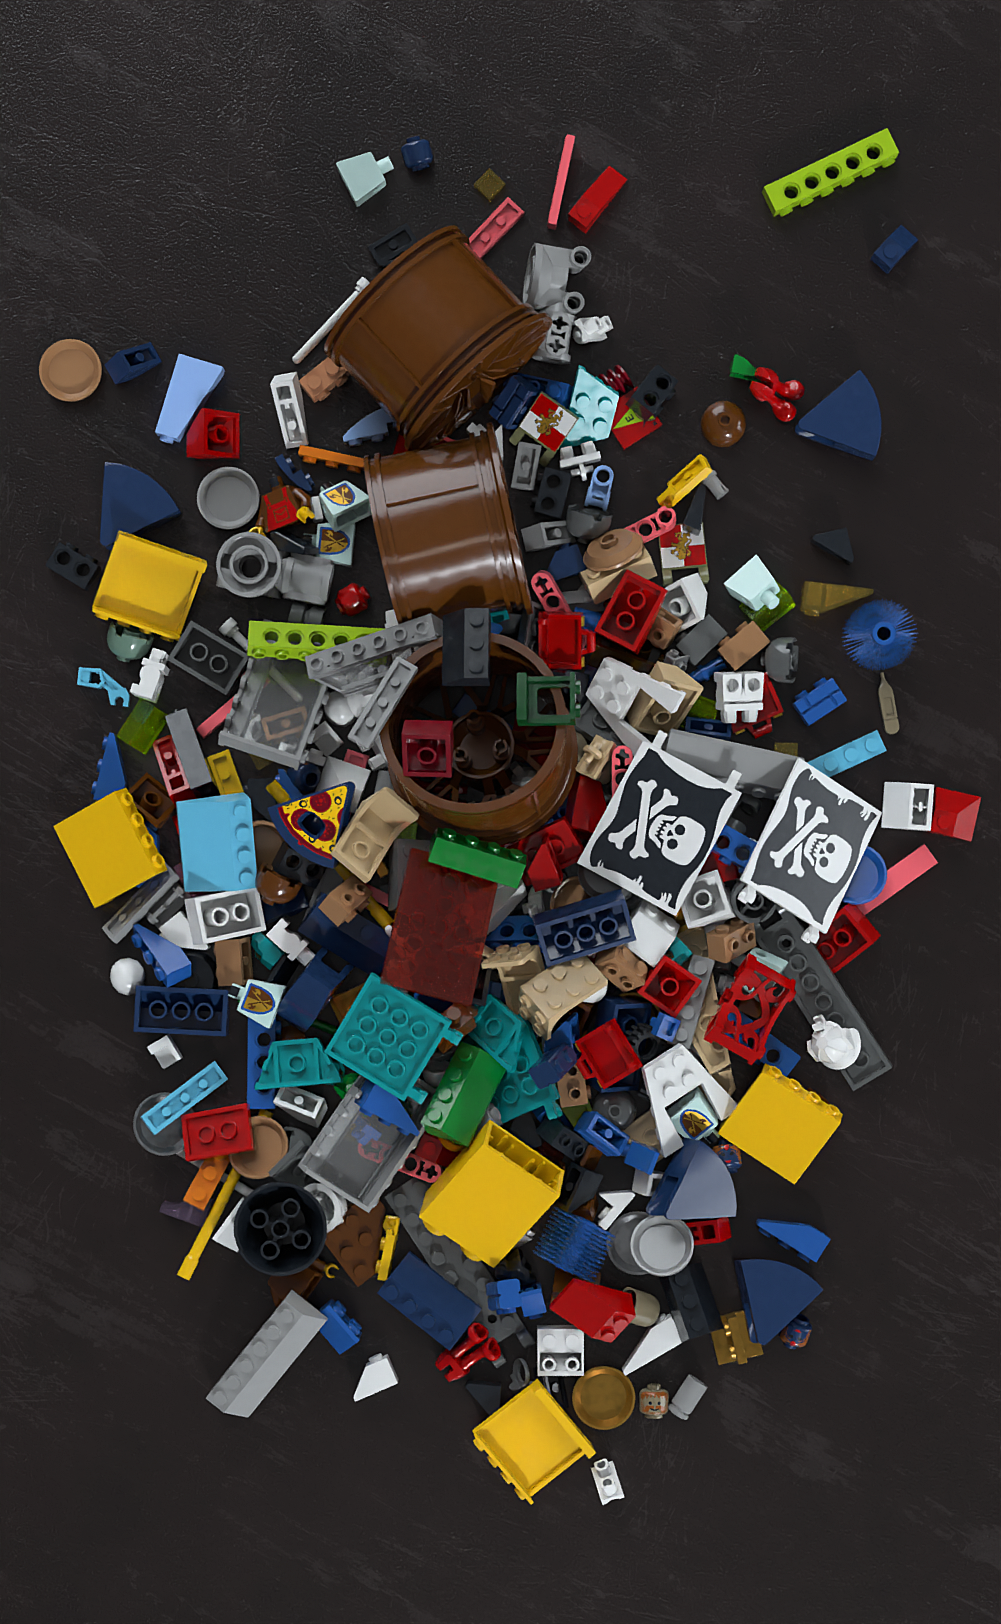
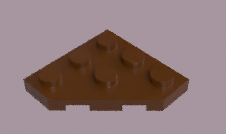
(358, 1241)

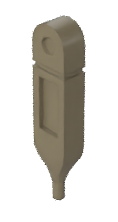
(887, 706)

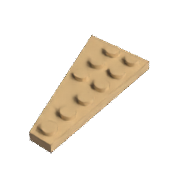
(713, 1055)

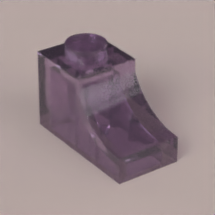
(186, 1211)

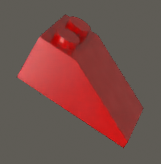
(631, 611)
(846, 937)
(595, 1309)

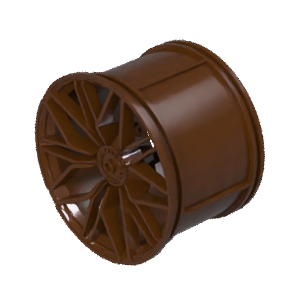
(435, 337)
(447, 529)
(485, 750)

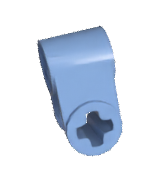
(599, 489)

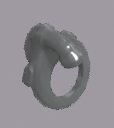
(518, 1384)

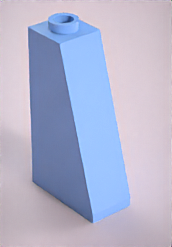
(187, 393)

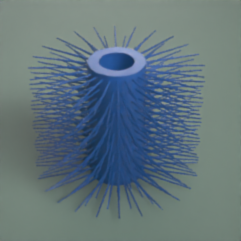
(872, 642)
(573, 1244)

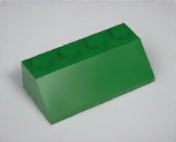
(477, 857)
(463, 1095)

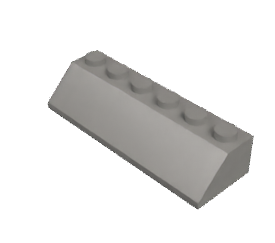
(762, 770)
(267, 1356)

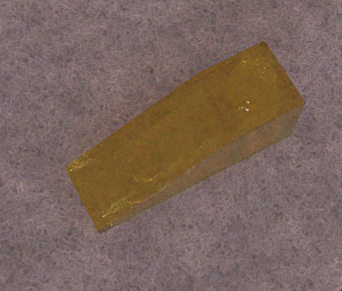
(824, 597)

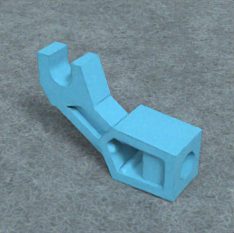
(114, 689)

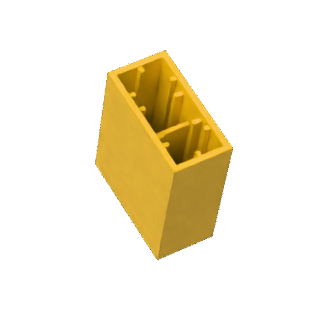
(491, 1194)

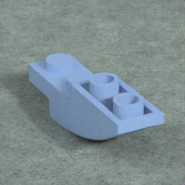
(370, 427)

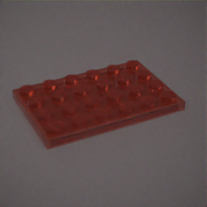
(438, 931)

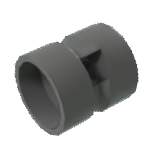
(303, 615)

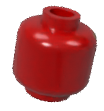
(352, 599)

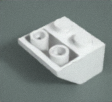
(907, 806)
(560, 1350)

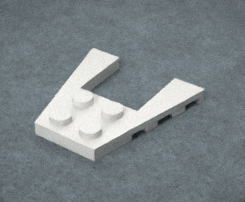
(615, 690)
(669, 1079)

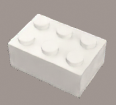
(224, 915)

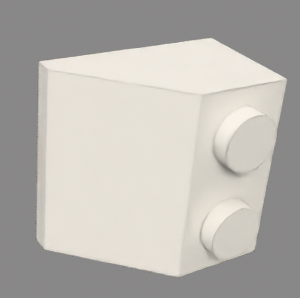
(653, 932)

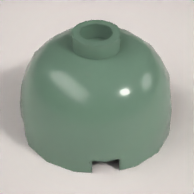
(128, 642)

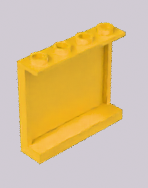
(148, 586)
(110, 847)
(781, 1123)
(531, 1440)

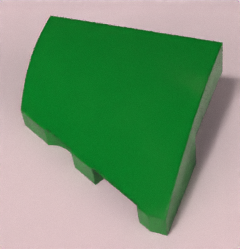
(742, 369)

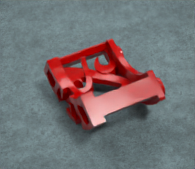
(719, 1022)

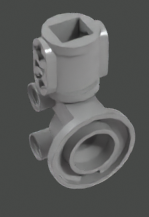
(545, 290)
(295, 576)

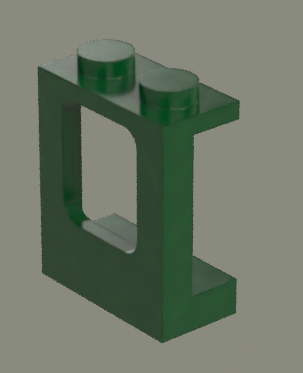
(527, 699)

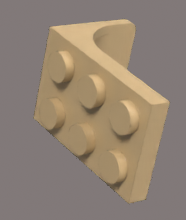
(372, 832)
(515, 968)
(557, 991)

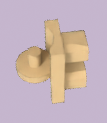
(595, 757)

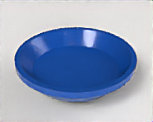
(867, 880)

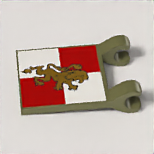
(547, 424)
(682, 551)

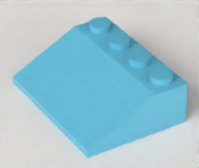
(217, 843)

